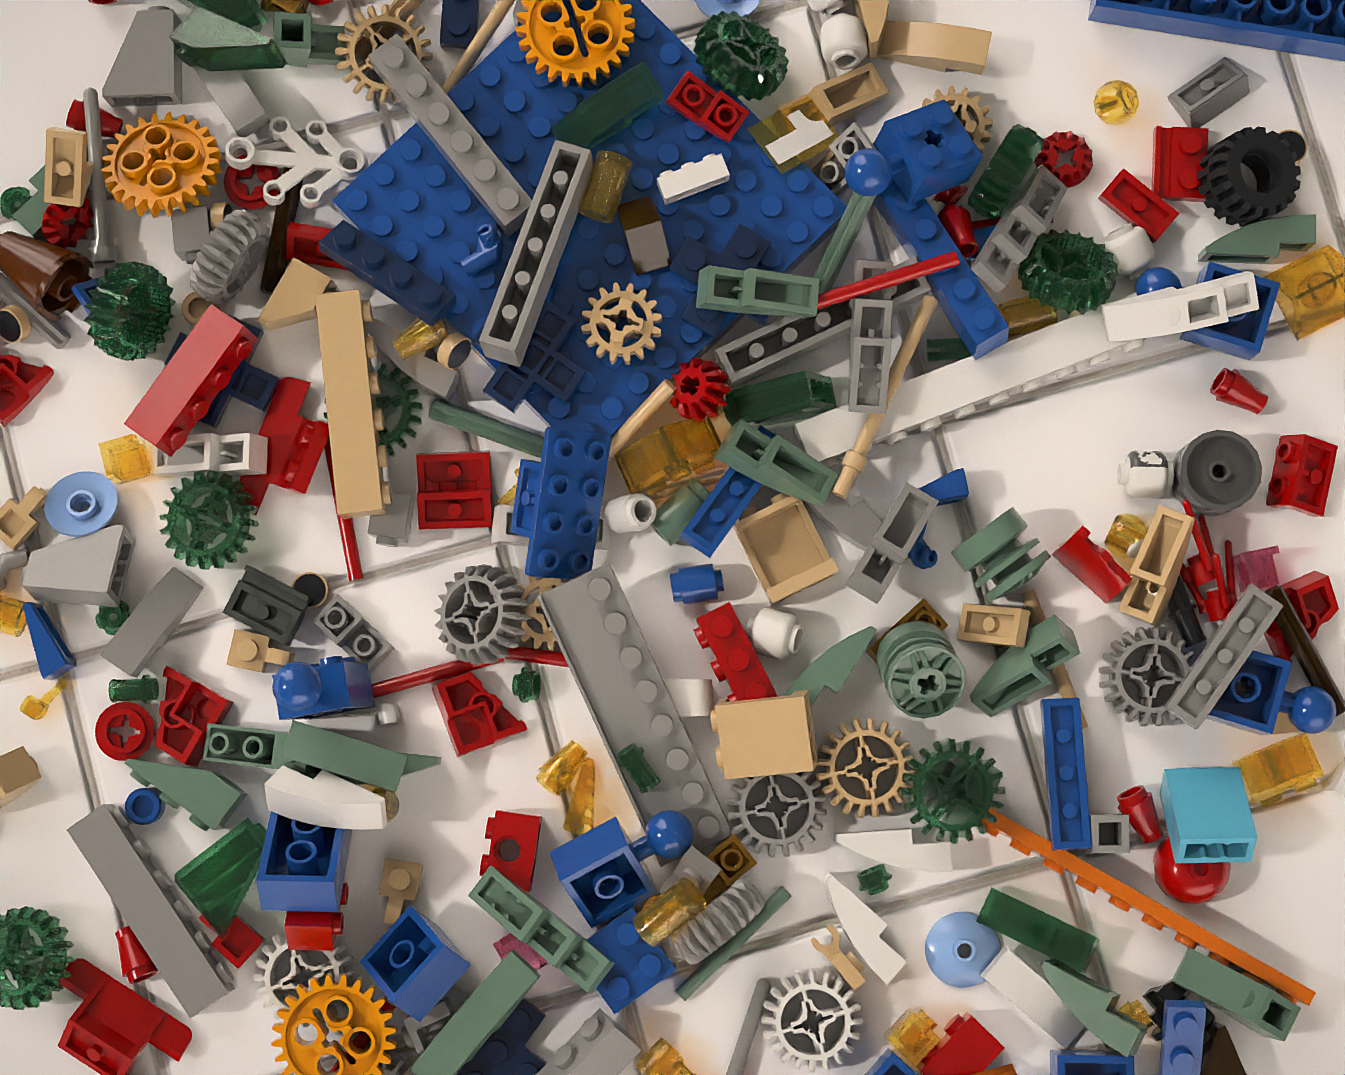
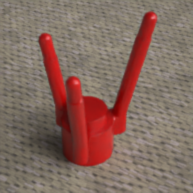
(1200, 565)
(1220, 600)

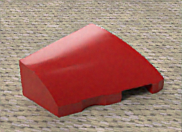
(19, 385)
(1092, 565)
(1313, 602)
(473, 714)
(186, 716)

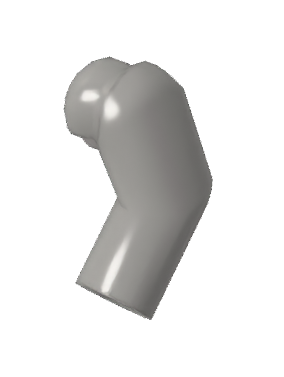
(10, 561)

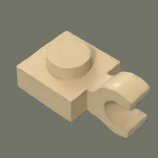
(17, 518)
(254, 651)
(400, 883)
(847, 964)

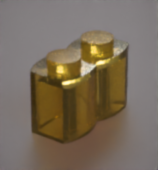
(1279, 768)

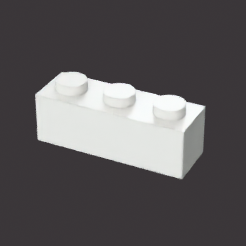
(692, 178)

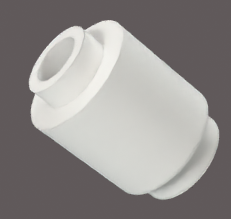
(629, 513)

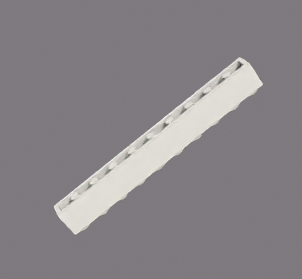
(968, 383)

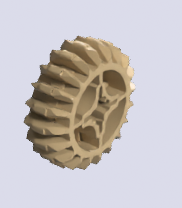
(373, 39)
(897, 762)

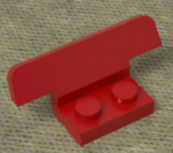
(292, 443)
(115, 1023)

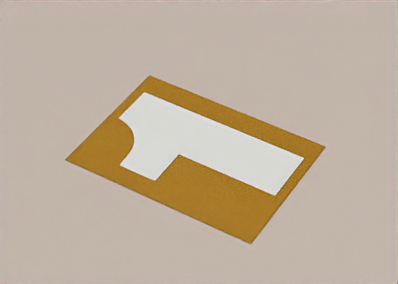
(794, 134)

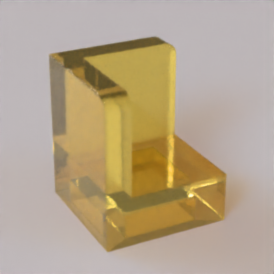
(125, 459)

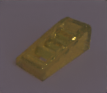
(581, 808)

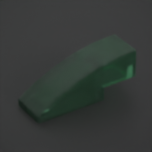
(609, 108)
(1038, 930)

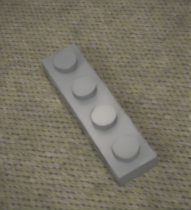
(1223, 656)

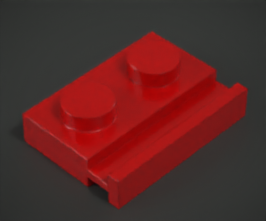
(1177, 161)

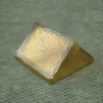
(1312, 291)

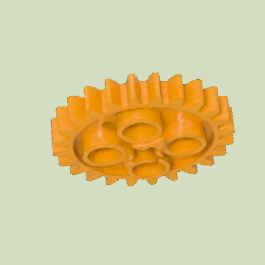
(544, 37)
(161, 165)
(364, 1015)

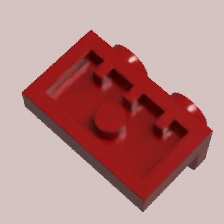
(1302, 474)

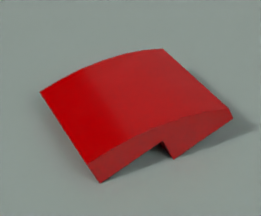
(454, 489)

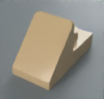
(66, 167)
(993, 625)

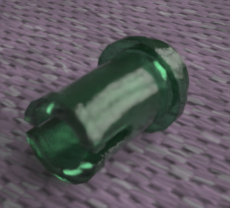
(951, 349)
(141, 689)
(637, 767)

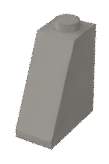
(147, 63)
(81, 569)

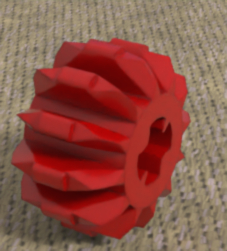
(699, 389)

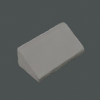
(1210, 93)

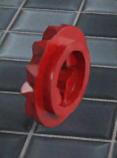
(1081, 157)
(239, 192)
(60, 234)
(114, 717)

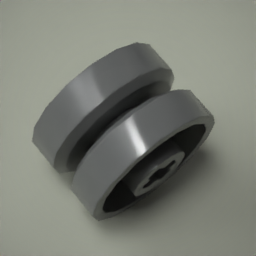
(1218, 452)

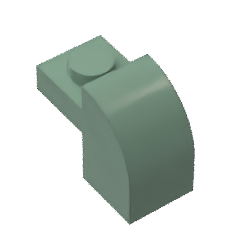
(306, 42)

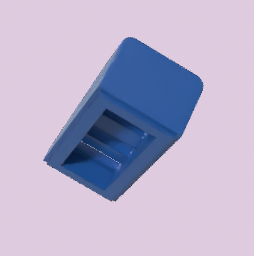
(948, 488)
(50, 649)

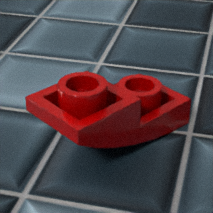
(706, 107)

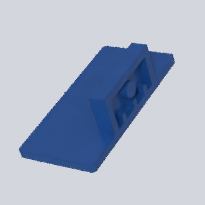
(562, 502)

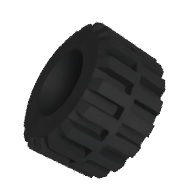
(1271, 165)

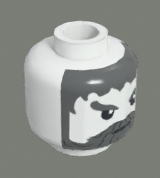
(1145, 474)

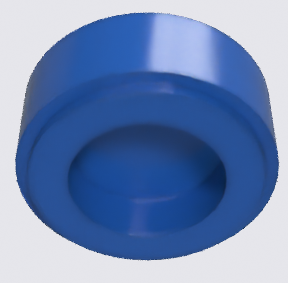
(144, 806)

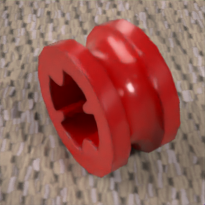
(951, 195)

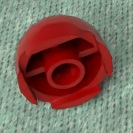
(1188, 881)

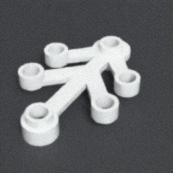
(302, 161)

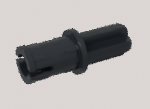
(1184, 616)

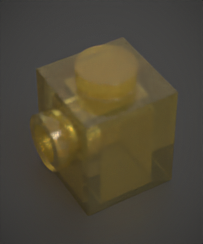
(913, 1035)

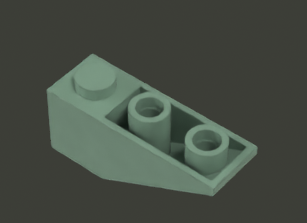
(249, 748)
(201, 792)
(1236, 995)

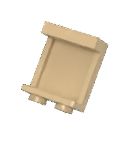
(784, 548)
(765, 736)

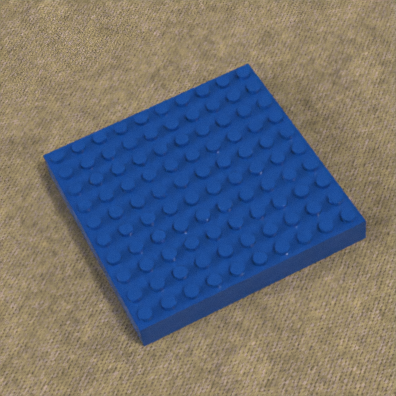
(431, 218)

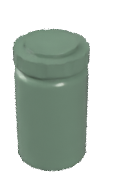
(679, 510)

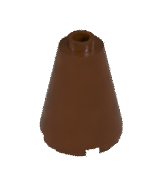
(43, 272)

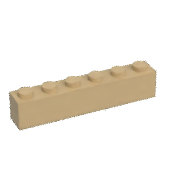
(352, 405)

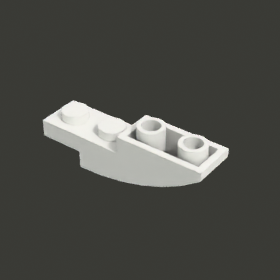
(1180, 309)

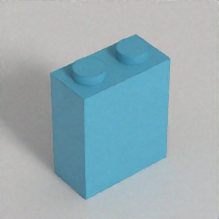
(1207, 815)

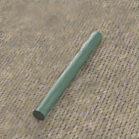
(726, 950)

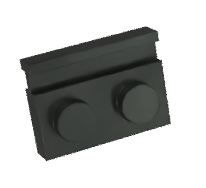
(267, 605)

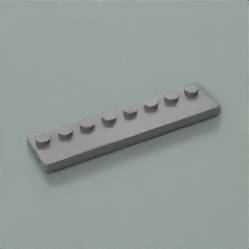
(631, 701)

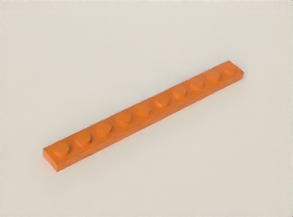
(1154, 913)

